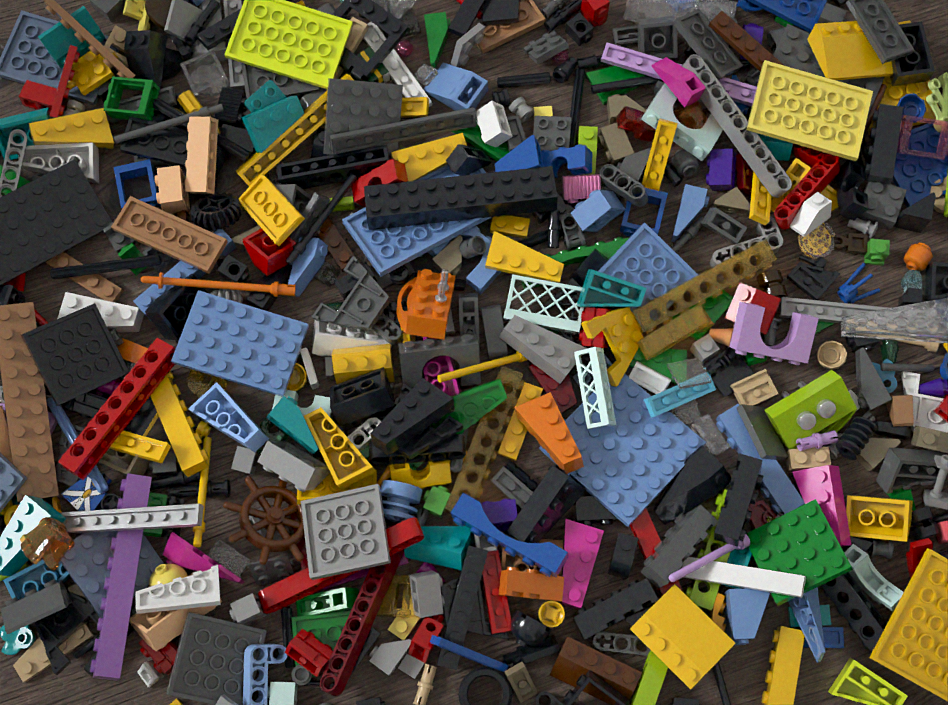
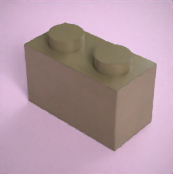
(615, 143)

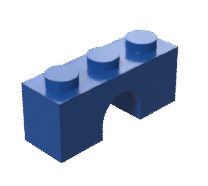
(578, 159)

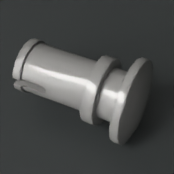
(864, 226)

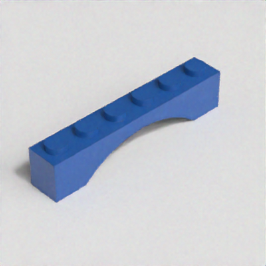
(543, 555)

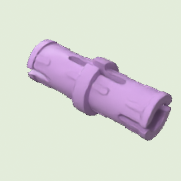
(817, 440)

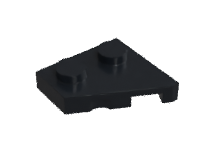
(812, 280)

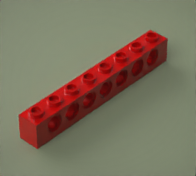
(118, 409)

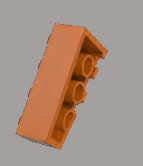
(547, 425)

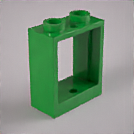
(115, 89)

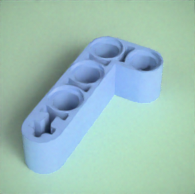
(260, 664)

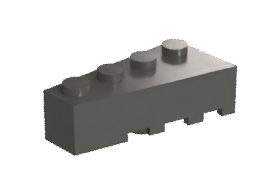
(677, 545)

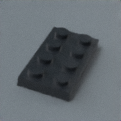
(162, 146)

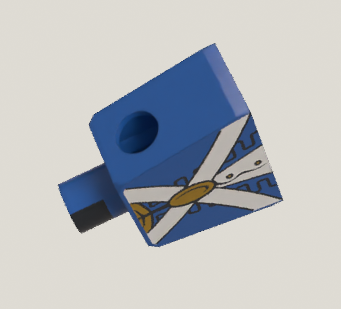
(84, 494)

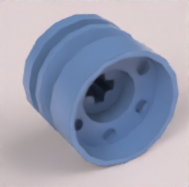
(398, 501)

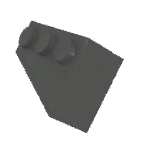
(907, 468)

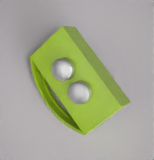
(812, 409)

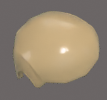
(832, 355)

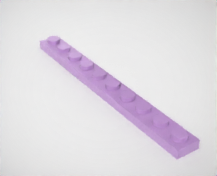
(642, 64)

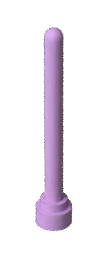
(708, 558)

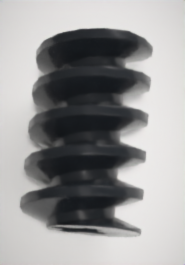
(856, 437)

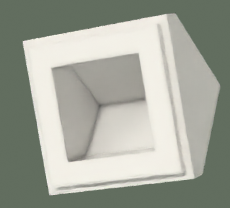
(149, 673)

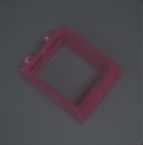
(905, 132)

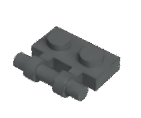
(545, 47)

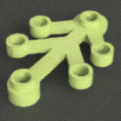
(936, 97)

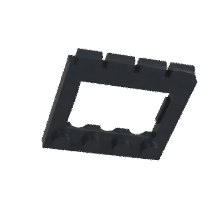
(385, 21)

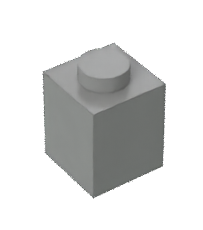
(704, 348)

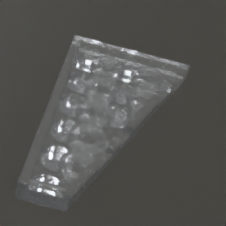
(911, 322)

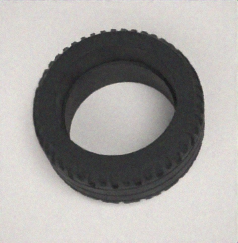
(485, 672)

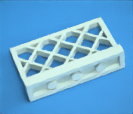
(544, 321)

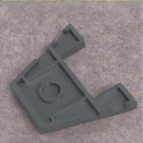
(361, 306)

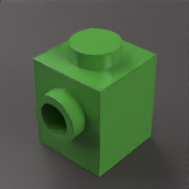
(436, 500)

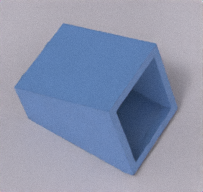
(744, 613)

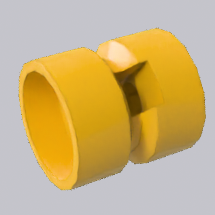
(551, 613)

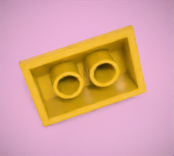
(357, 361)
(879, 517)

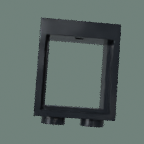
(583, 681)

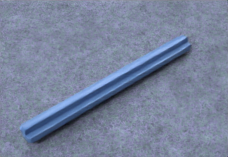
(71, 435)

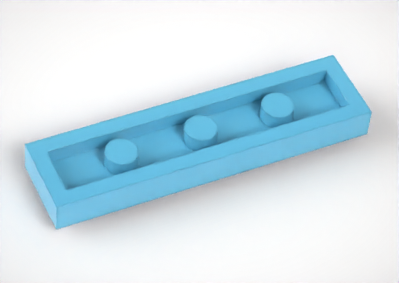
(675, 397)

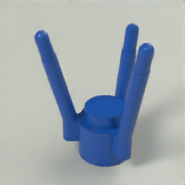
(848, 292)

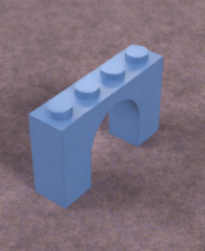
(480, 277)

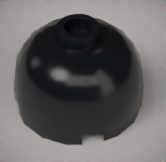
(528, 630)

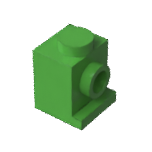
(877, 251)

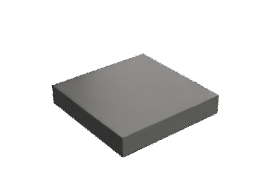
(181, 18)

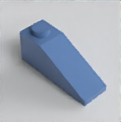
(690, 208)
(307, 264)

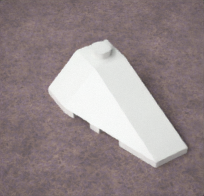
(334, 336)

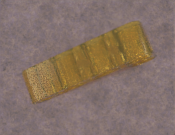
(675, 331)

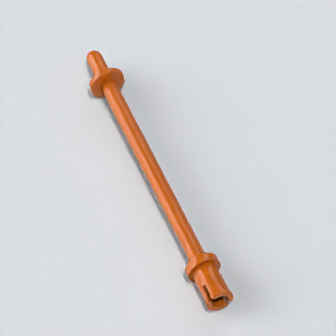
(275, 288)

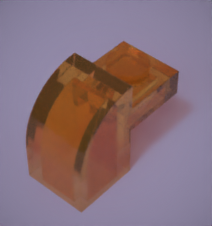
(691, 116)

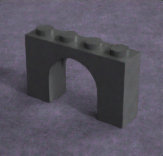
(416, 354)

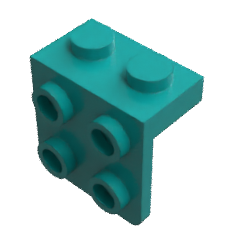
(264, 96)

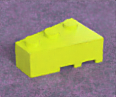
(864, 686)

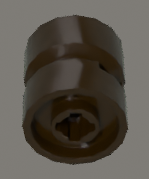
(771, 283)

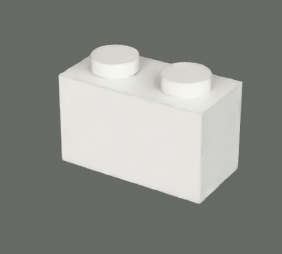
(493, 124)

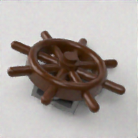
(268, 525)

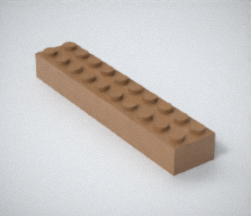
(26, 404)

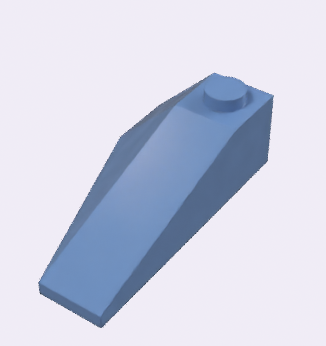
(809, 619)

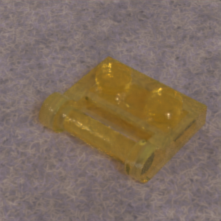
(389, 605)

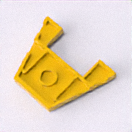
(622, 336)

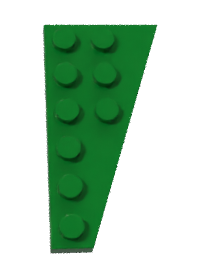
(473, 405)

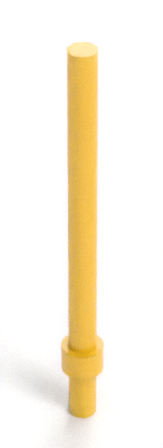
(481, 367)
(199, 530)

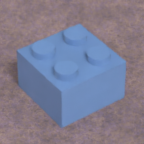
(597, 210)

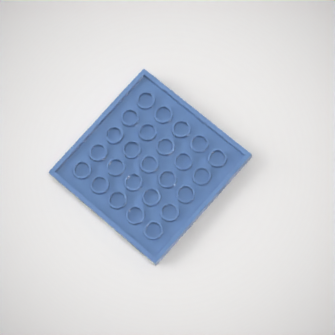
(634, 458)

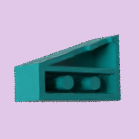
(606, 290)

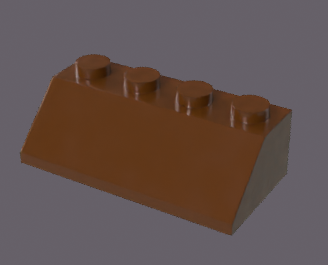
(579, 659)

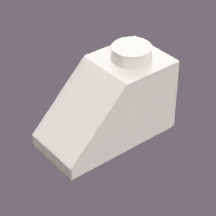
(812, 214)

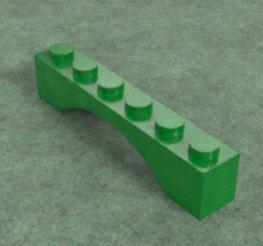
(580, 254)

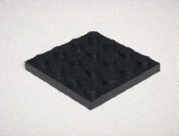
(75, 354)

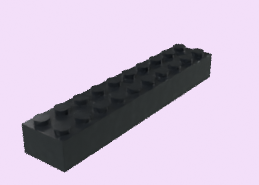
(460, 198)

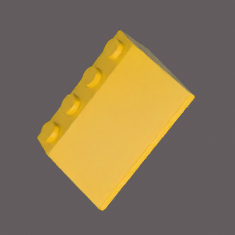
(846, 52)
(682, 636)

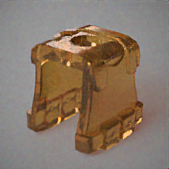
(47, 541)

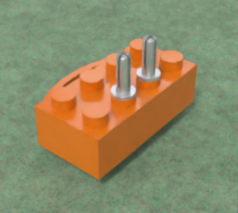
(427, 304)

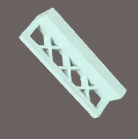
(601, 384)

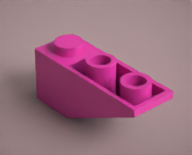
(680, 81)

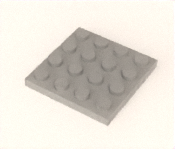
(345, 532)

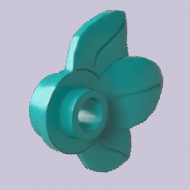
(14, 640)

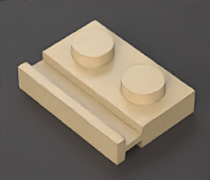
(754, 388)

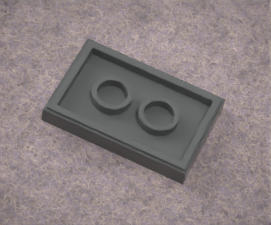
(762, 432)

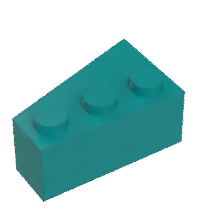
(272, 121)
(442, 546)

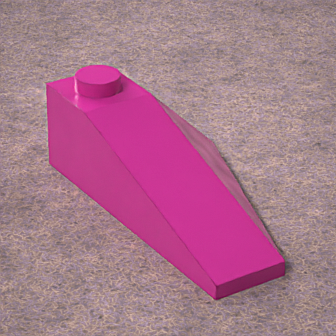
(189, 557)

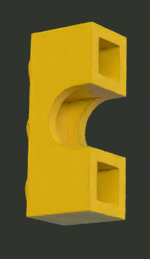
(433, 474)

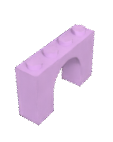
(795, 346)

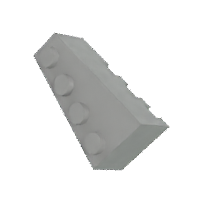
(541, 347)

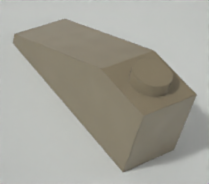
(930, 439)

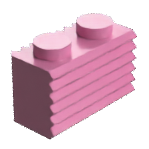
(579, 186)

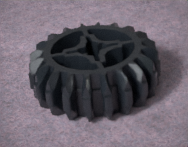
(216, 211)

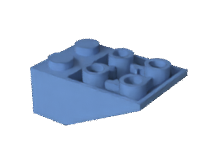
(457, 87)

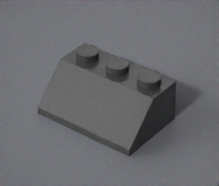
(35, 605)

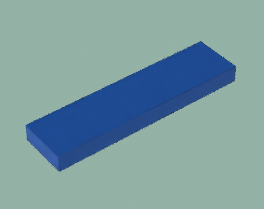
(467, 653)

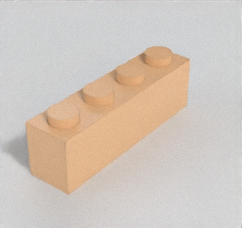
(201, 155)

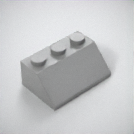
(293, 465)

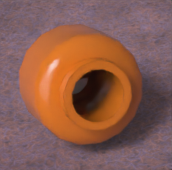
(918, 257)

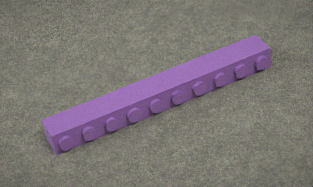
(120, 585)

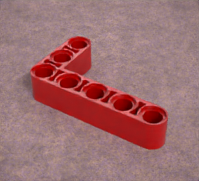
(821, 167)

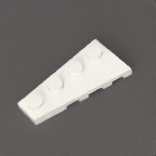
(193, 591)

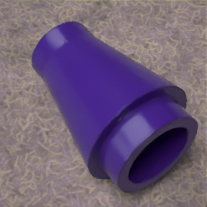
(936, 387)

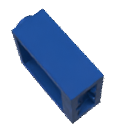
(136, 170)
(654, 197)

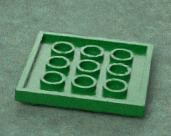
(799, 545)

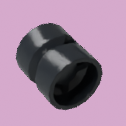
(924, 516)

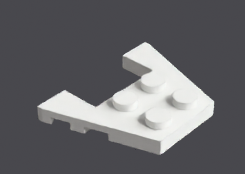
(922, 404)

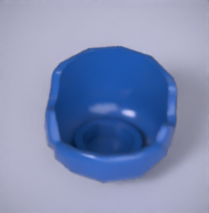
(912, 105)

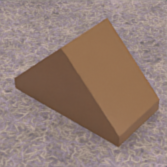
(901, 410)

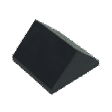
(917, 216)

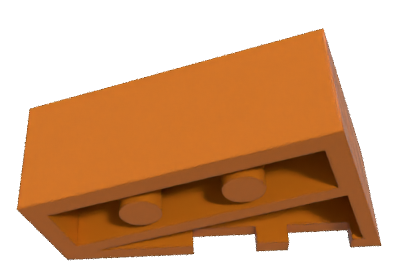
(530, 584)

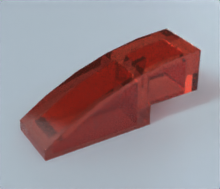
(630, 120)

